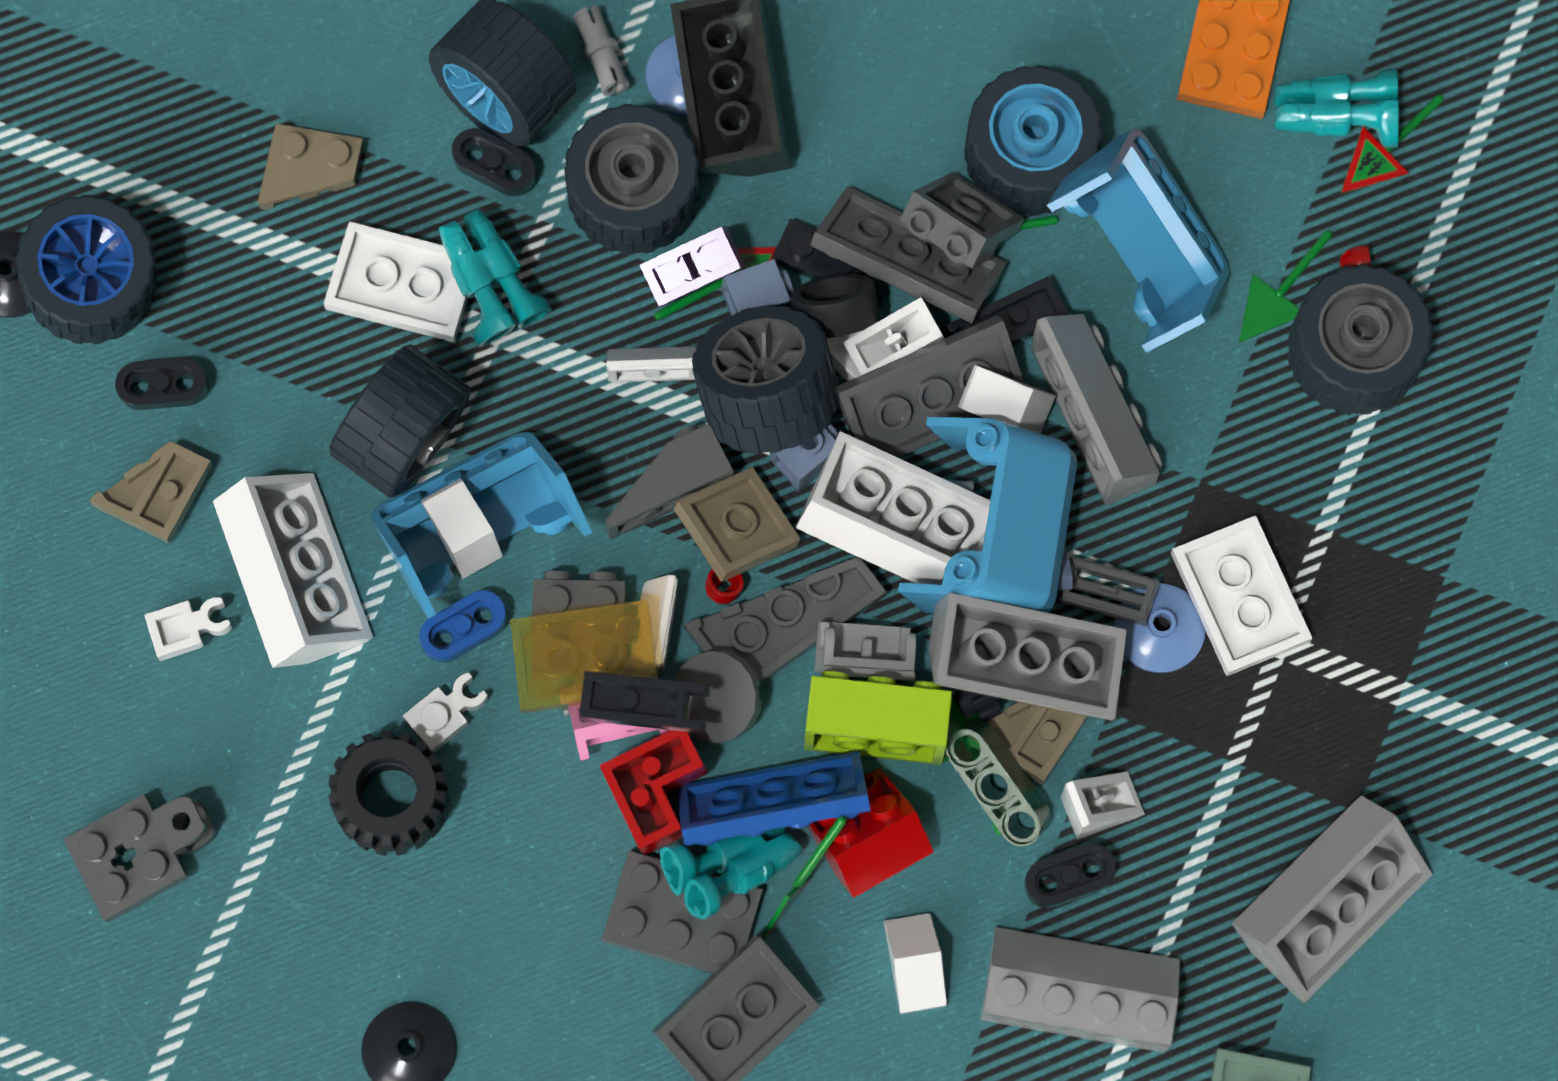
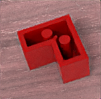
(643, 780)

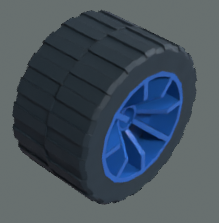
(87, 269)

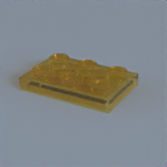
(561, 646)

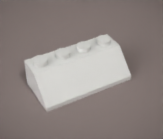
(892, 512)
(292, 568)

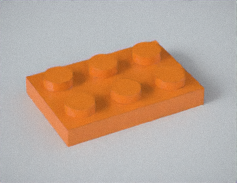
(1233, 55)

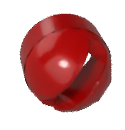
(1355, 256)
(713, 583)

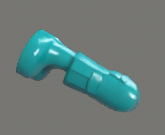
(1325, 108)
(488, 265)
(740, 859)

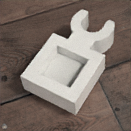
(178, 628)
(440, 716)

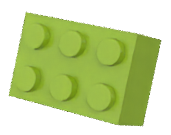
(877, 718)

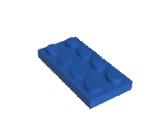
(772, 799)

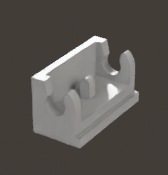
(865, 650)

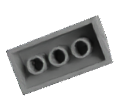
(1094, 407)
(1026, 655)
(1333, 898)
(1081, 990)

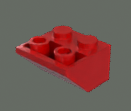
(875, 841)

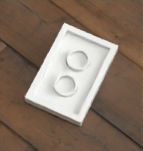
(396, 283)
(1241, 595)

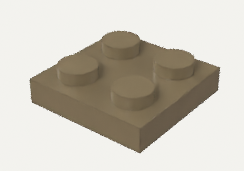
(737, 524)

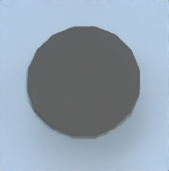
(732, 698)

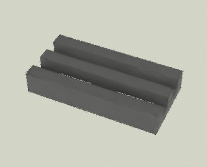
(1105, 608)

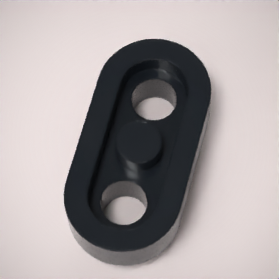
(497, 160)
(163, 381)
(1068, 875)

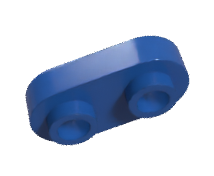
(460, 623)

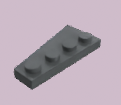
(785, 620)

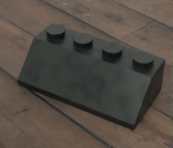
(731, 86)

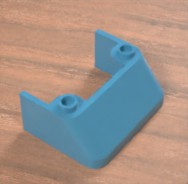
(1152, 231)
(514, 488)
(1024, 517)

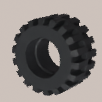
(382, 755)

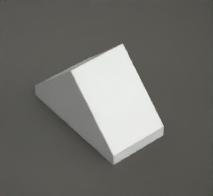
(894, 337)
(1006, 400)
(462, 528)
(1100, 803)
(915, 963)

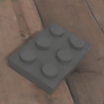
(656, 922)
(736, 1016)

